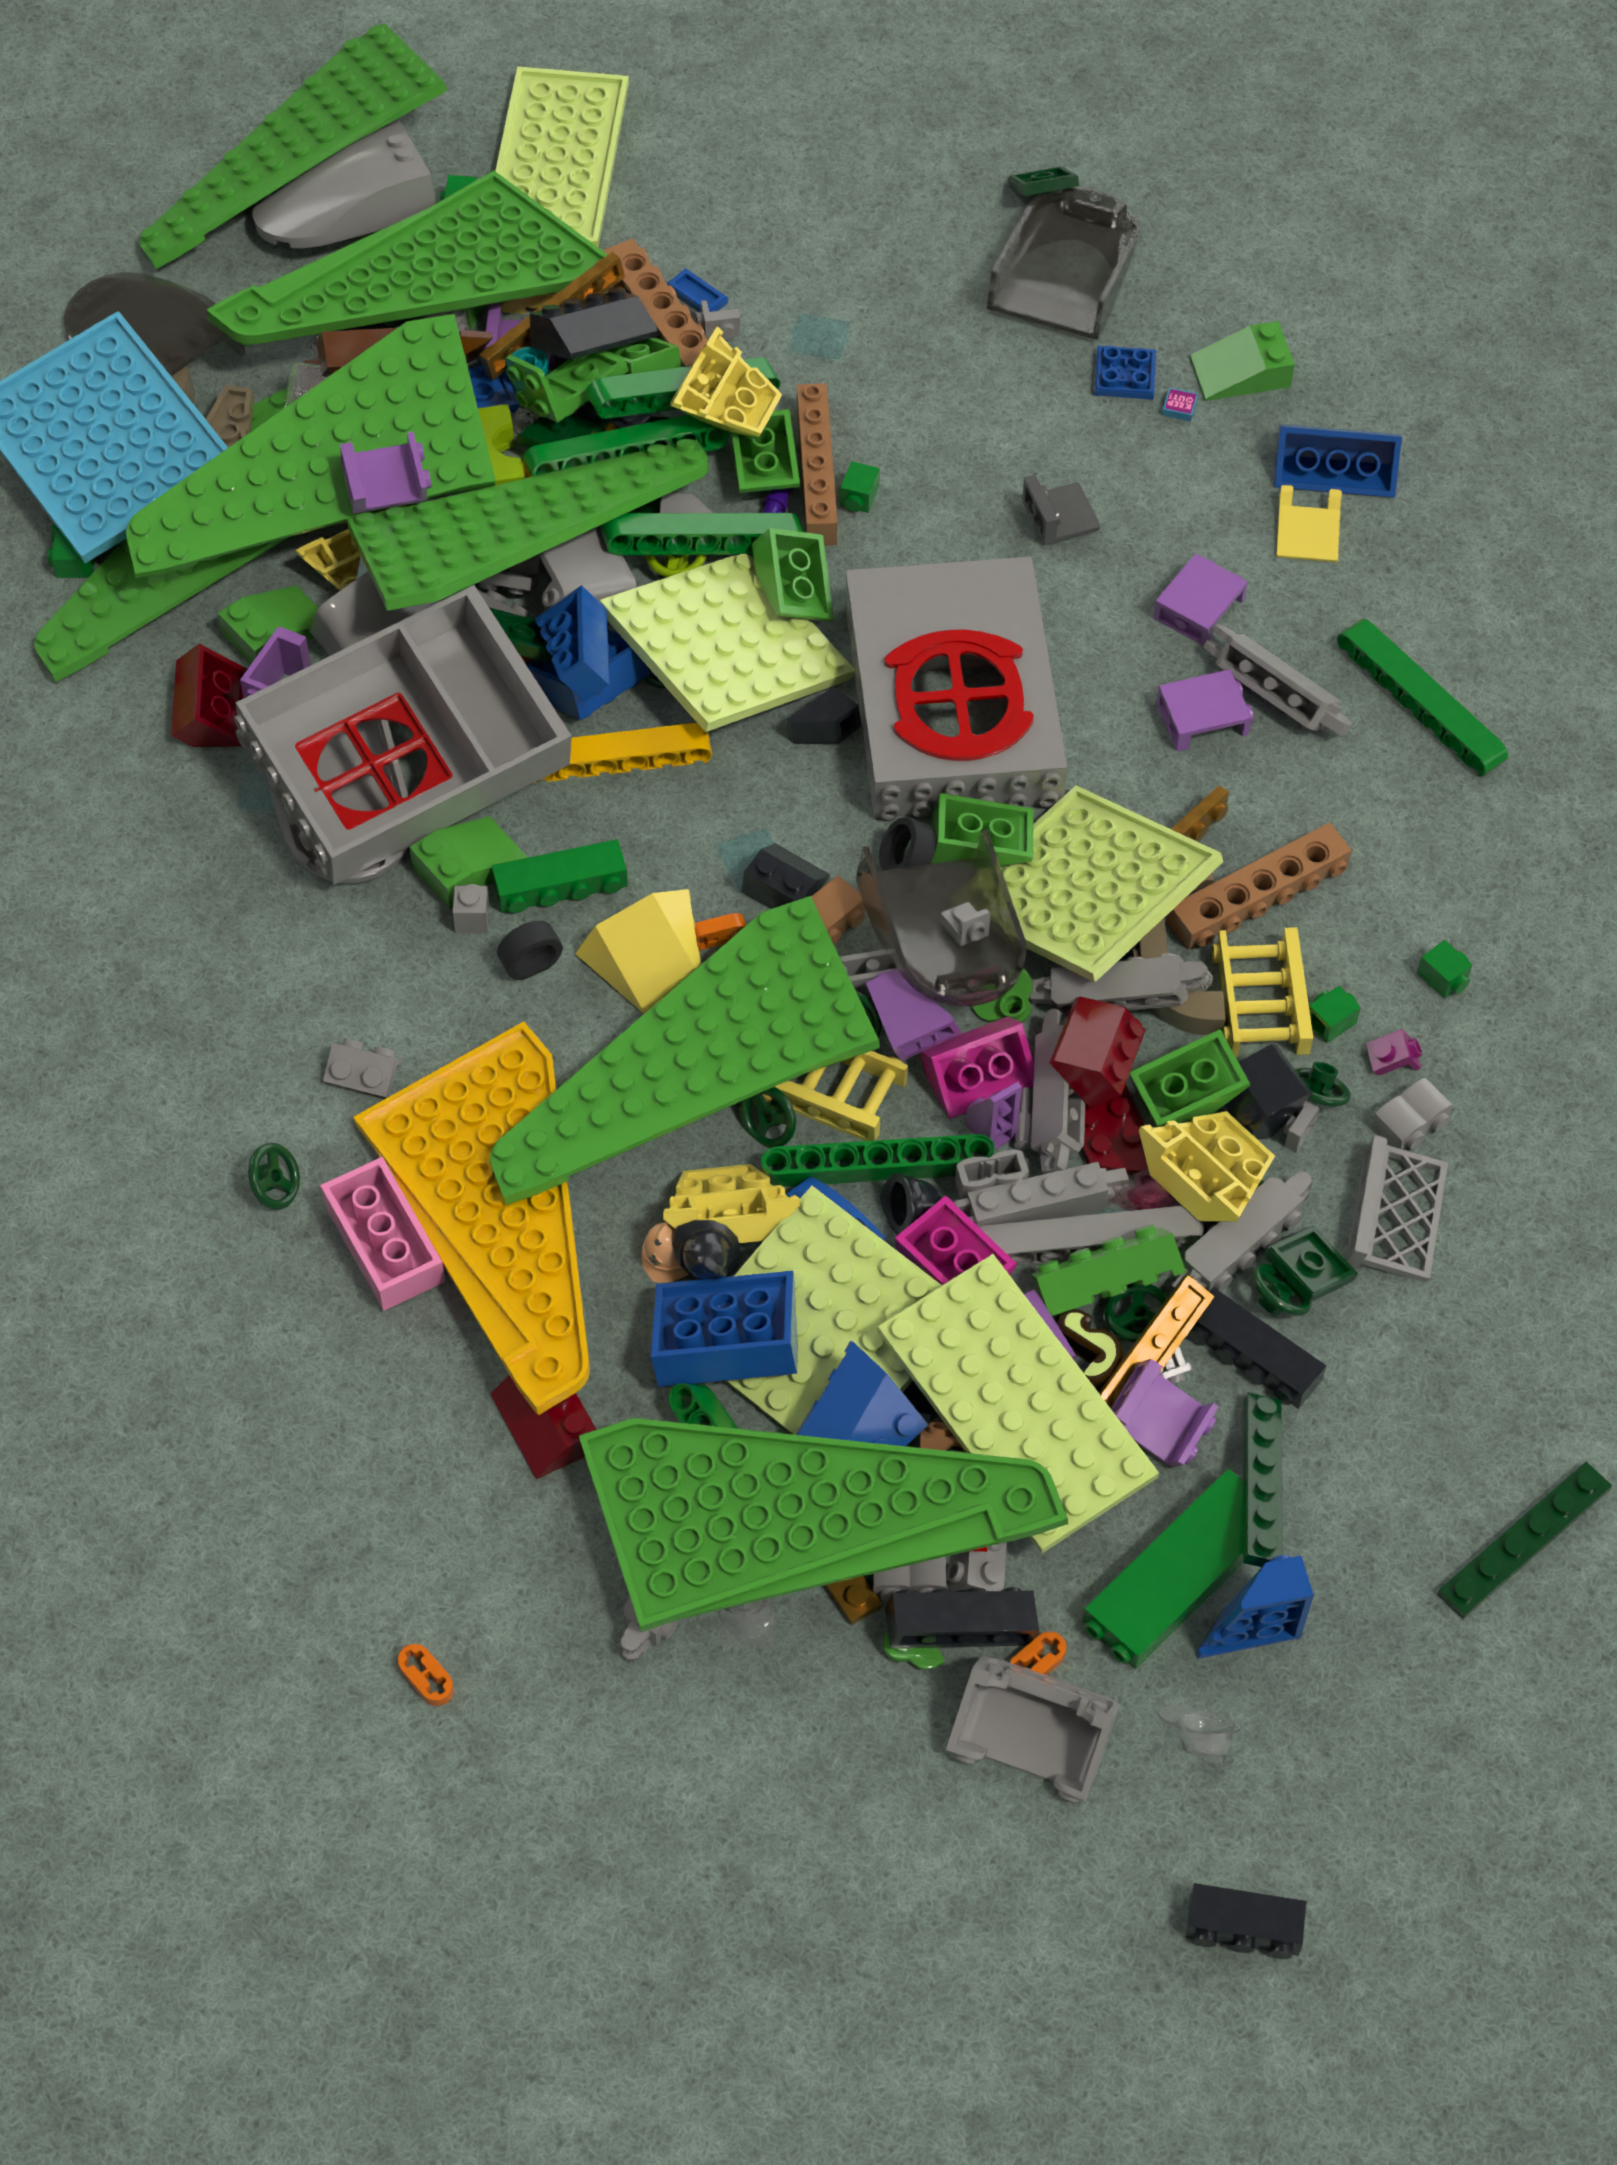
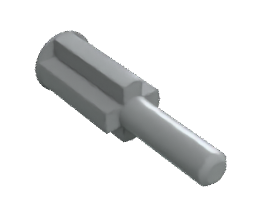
(1024, 1127)

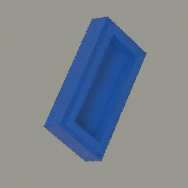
(694, 290)

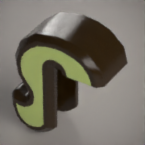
(1091, 1344)

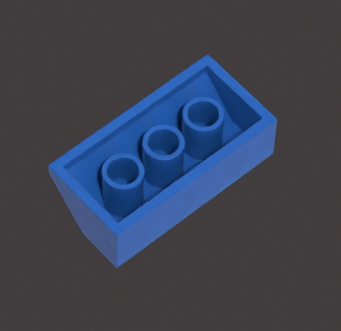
(1337, 460)

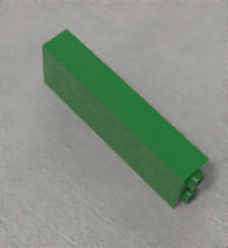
(1171, 1575)

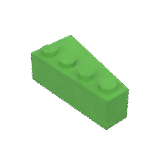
(1107, 1269)

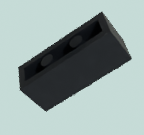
(1246, 1921)

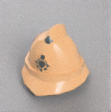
(659, 1256)

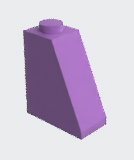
(908, 1016)

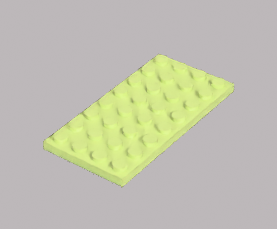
(564, 142)
(1017, 1392)

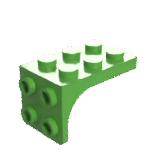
(565, 387)

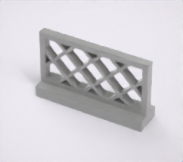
(1368, 1210)

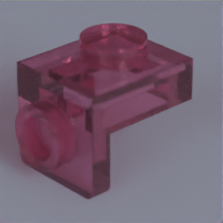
(1148, 1192)

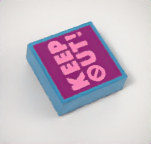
(1180, 404)

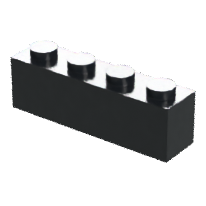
(1258, 1350)
(961, 1618)

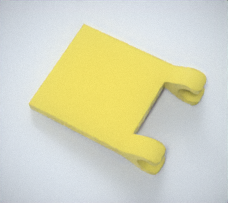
(1308, 531)

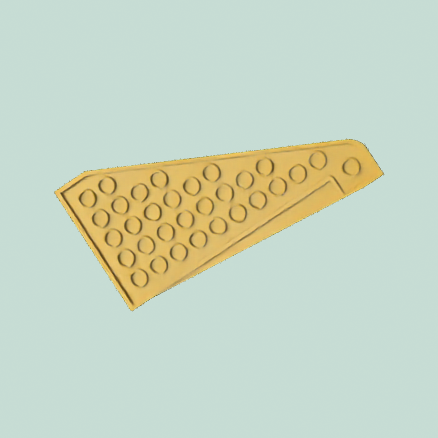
(506, 1260)

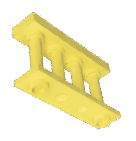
(1289, 977)
(832, 1109)

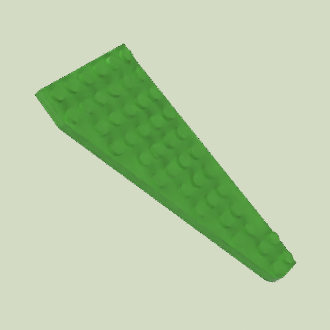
(344, 101)
(458, 254)
(289, 468)
(461, 539)
(117, 603)
(733, 1028)
(757, 1515)

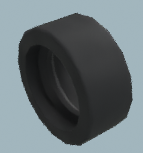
(895, 842)
(529, 950)

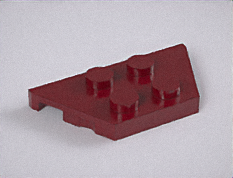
(1114, 1135)

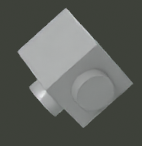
(471, 909)

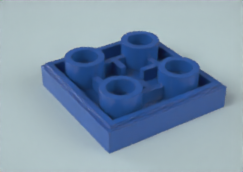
(1125, 372)

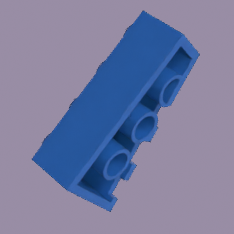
(578, 642)

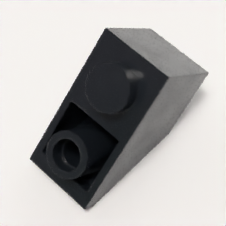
(825, 719)

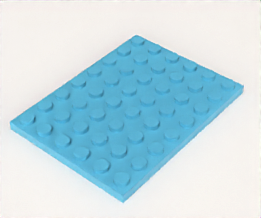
(100, 433)

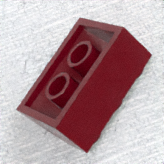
(206, 698)
(1097, 1049)
(545, 1439)

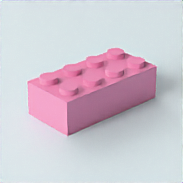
(383, 1233)

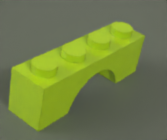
(500, 437)

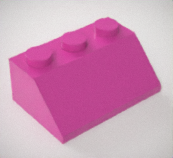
(978, 1064)
(948, 1243)

